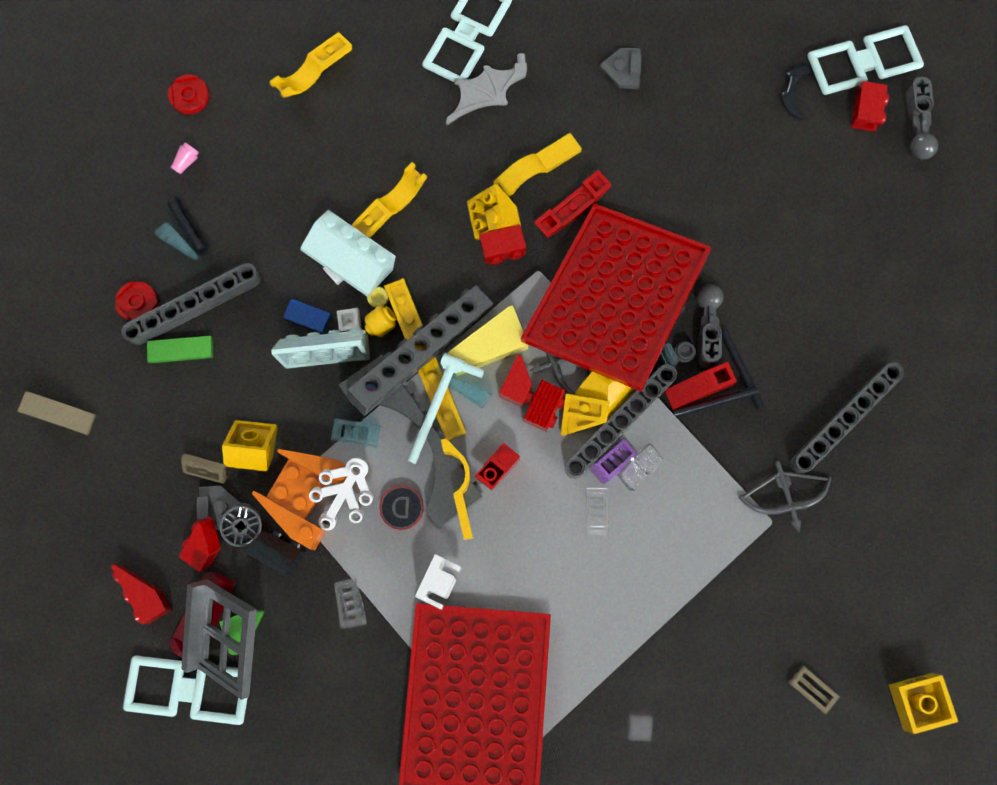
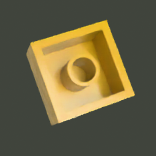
(923, 703)

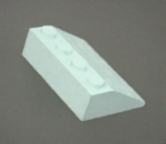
(322, 349)

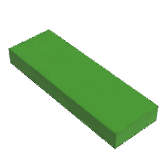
(180, 349)

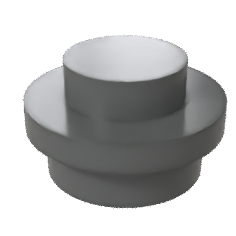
(685, 352)

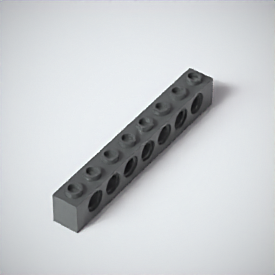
(366, 400)

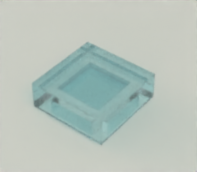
(669, 355)

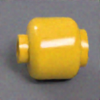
(380, 321)

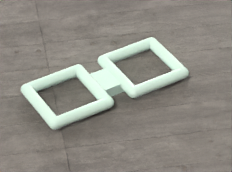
(464, 34)
(865, 59)
(183, 689)

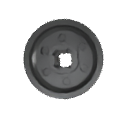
(230, 530)

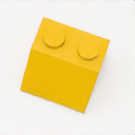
(249, 445)

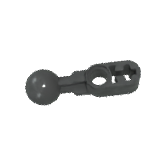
(920, 95)
(709, 298)

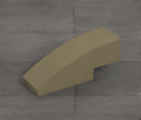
(56, 413)

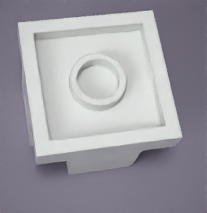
(437, 581)

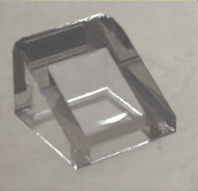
(640, 728)

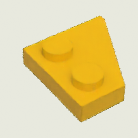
(582, 413)

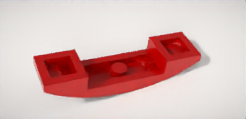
(573, 205)

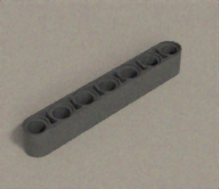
(181, 304)
(625, 411)
(855, 413)

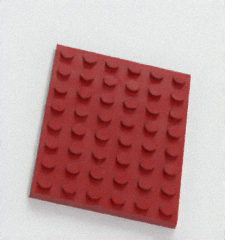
(616, 296)
(475, 697)

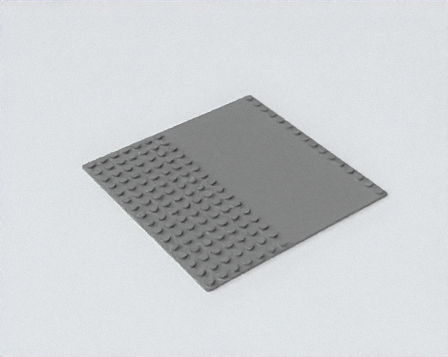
(532, 526)

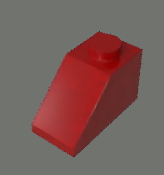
(517, 384)

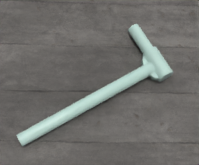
(451, 365)

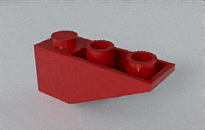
(701, 386)
(146, 599)

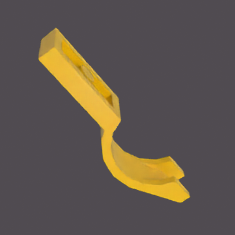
(315, 63)
(538, 163)
(391, 203)
(449, 449)

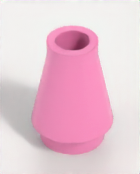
(184, 158)

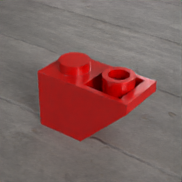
(498, 466)
(202, 545)

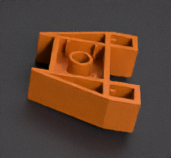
(289, 497)

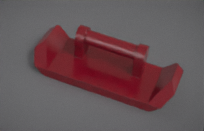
(217, 609)

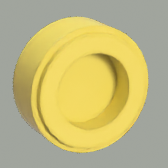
(378, 297)

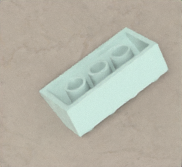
(348, 253)

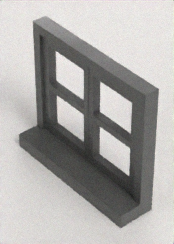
(199, 629)

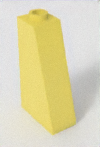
(492, 341)

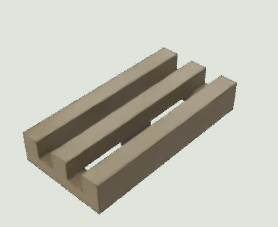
(204, 468)
(798, 677)

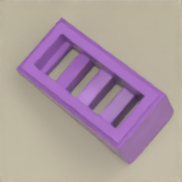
(603, 470)

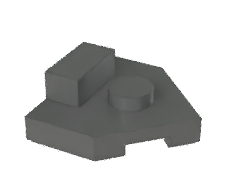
(624, 67)
(214, 502)

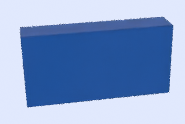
(307, 316)

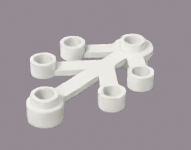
(343, 491)

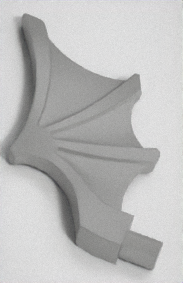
(487, 88)

